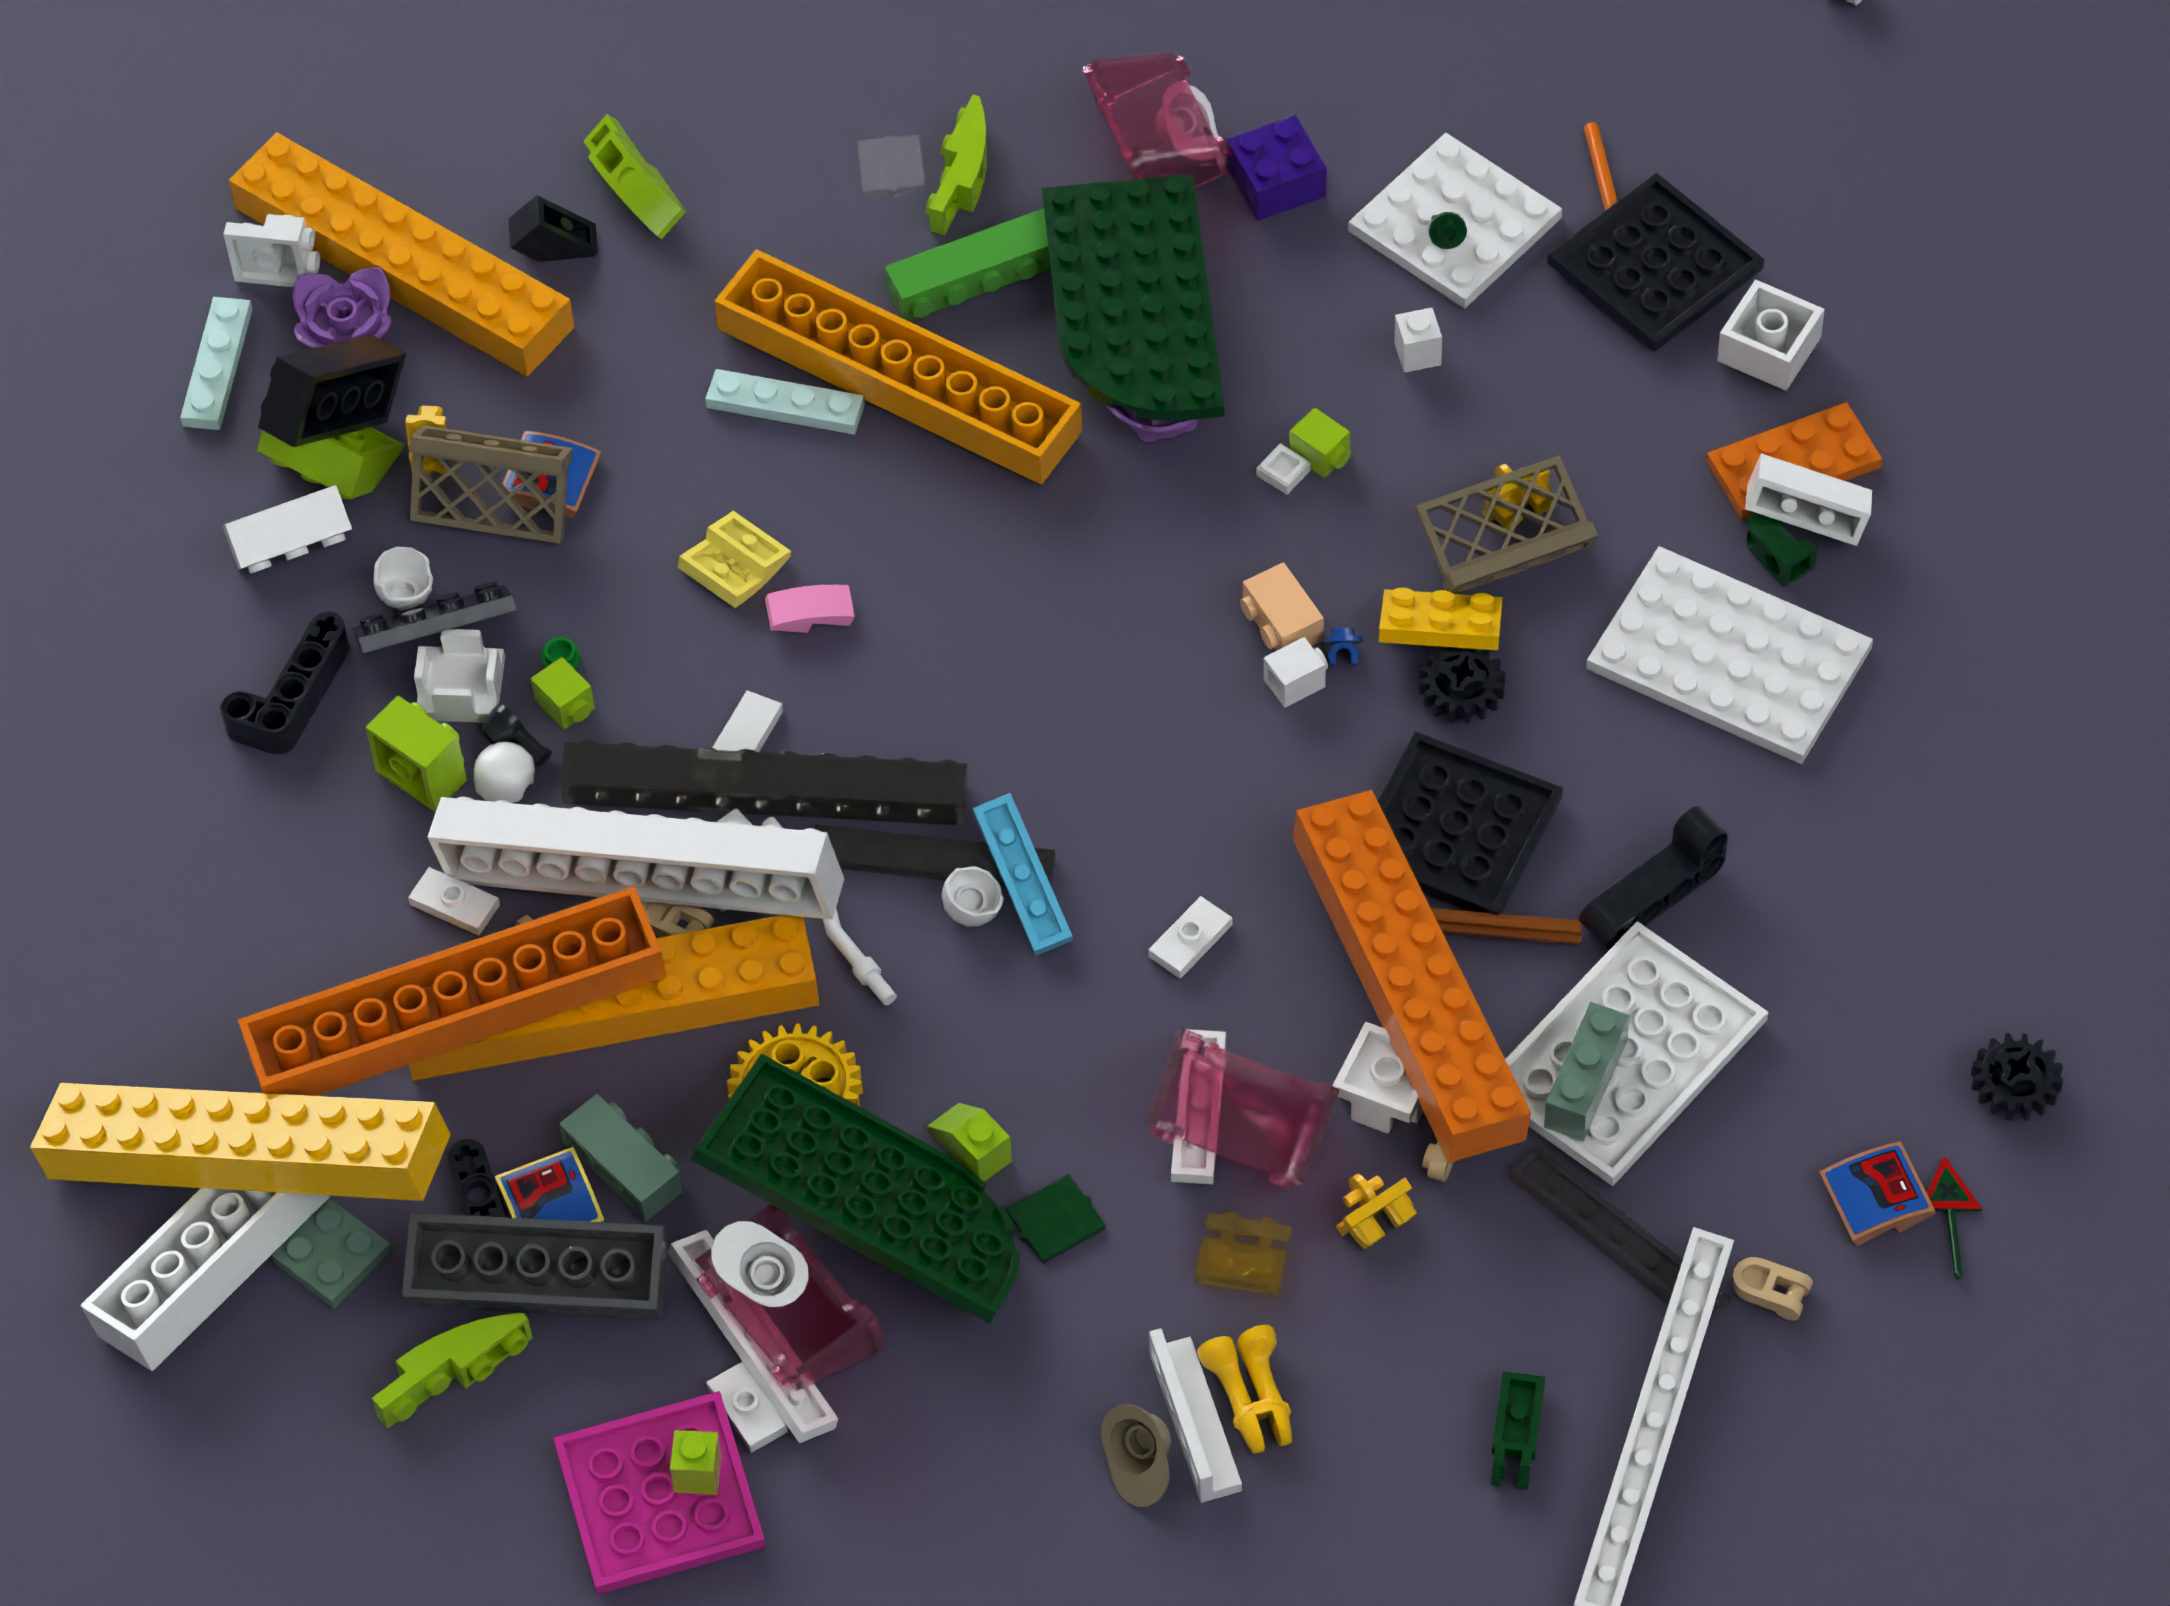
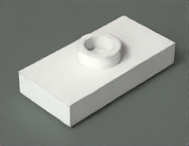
(454, 901)
(1190, 937)
(748, 1407)

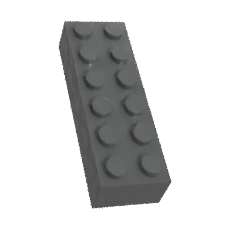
(536, 1266)

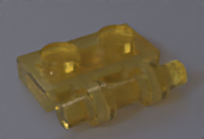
(1241, 1264)

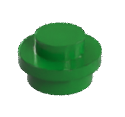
(558, 648)

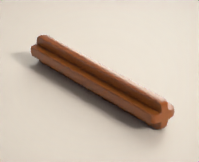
(1509, 926)

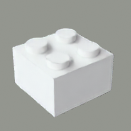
(1770, 335)

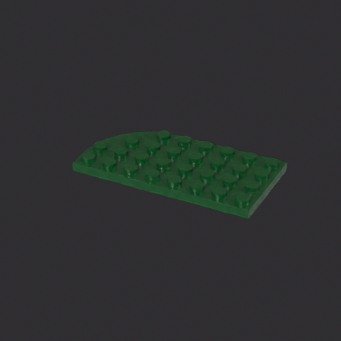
(1135, 295)
(864, 1185)

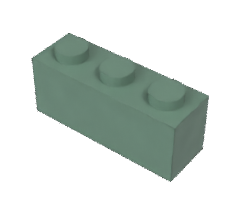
(1586, 1071)
(622, 1157)

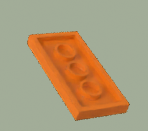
(1822, 442)

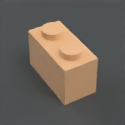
(1281, 608)

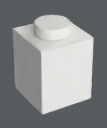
(1418, 340)
(1295, 671)

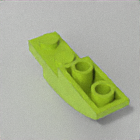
(964, 167)
(632, 177)
(460, 1353)

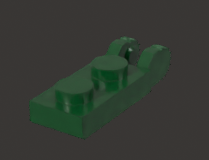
(1517, 1424)

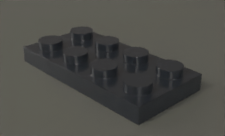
(448, 613)

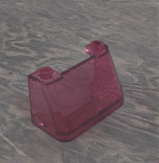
(1156, 117)
(1240, 1109)
(812, 1335)

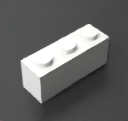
(1808, 499)
(288, 529)

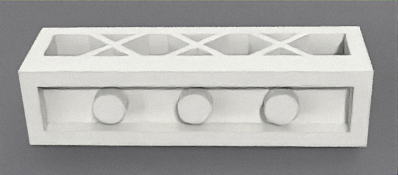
(1194, 1417)

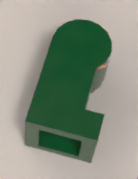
(1779, 550)

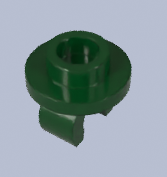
(1447, 230)

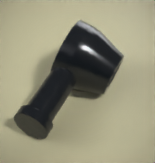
(504, 726)

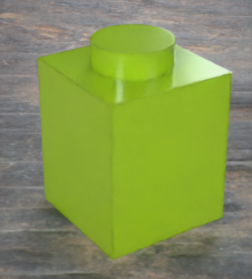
(1321, 442)
(563, 693)
(696, 1462)

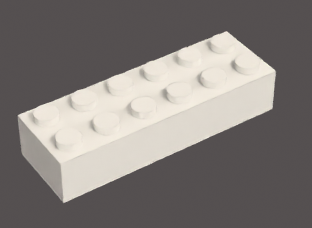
(192, 1268)

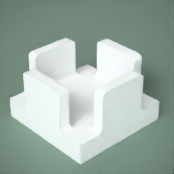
(459, 678)
(1377, 1082)

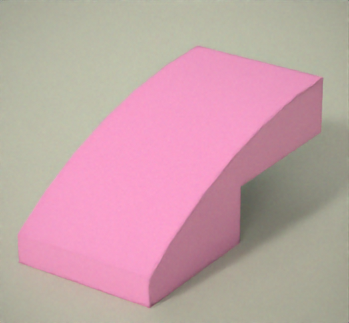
(807, 605)

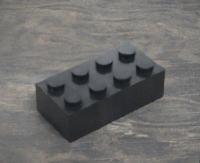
(331, 390)

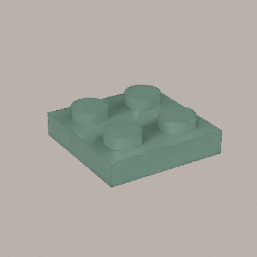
(331, 1253)

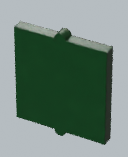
(1055, 1218)

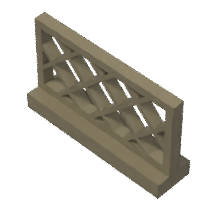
(494, 452)
(1516, 557)

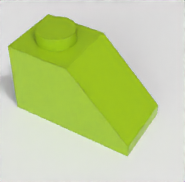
(973, 1139)

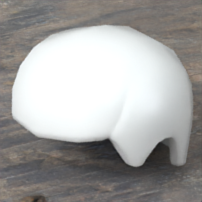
(402, 577)
(503, 772)
(971, 896)

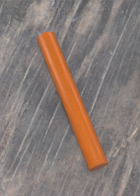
(1600, 165)

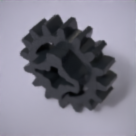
(1462, 683)
(2025, 1090)

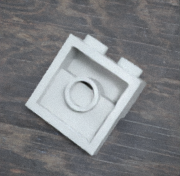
(273, 251)

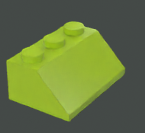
(349, 461)

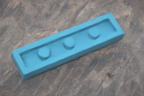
(1023, 874)

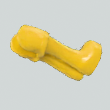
(1255, 1348)

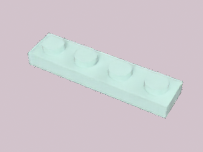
(216, 363)
(785, 401)

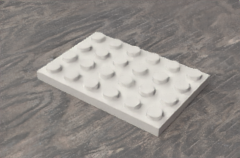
(1729, 654)
(1678, 1040)

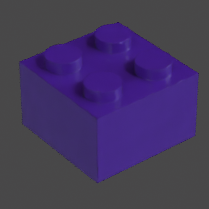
(1276, 167)

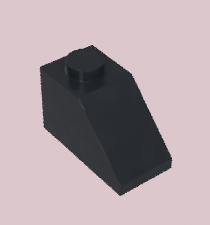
(551, 232)

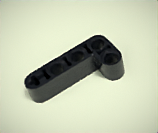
(321, 647)
(1661, 881)

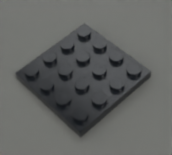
(1655, 261)
(1465, 822)

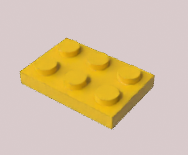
(1440, 619)

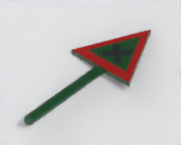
(1951, 1195)

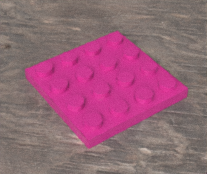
(627, 1499)

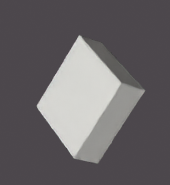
(1283, 469)

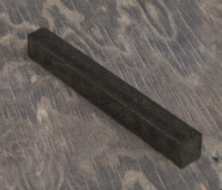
(764, 783)

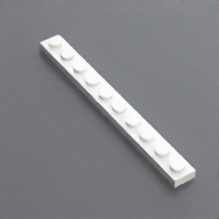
(1654, 1420)

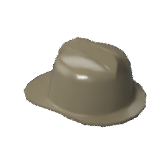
(1137, 1453)

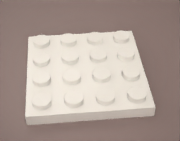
(1498, 210)

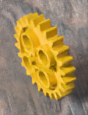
(828, 1060)

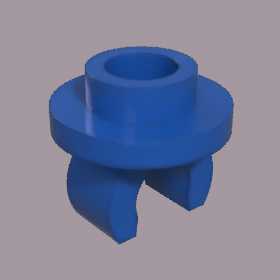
(1343, 640)

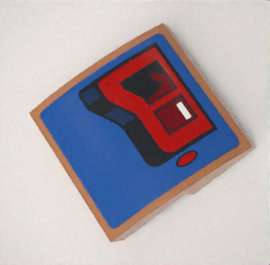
(579, 473)
(1877, 1192)

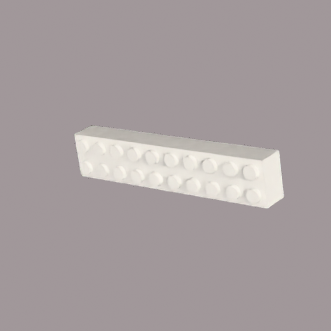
(661, 856)

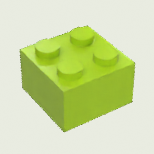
(416, 752)

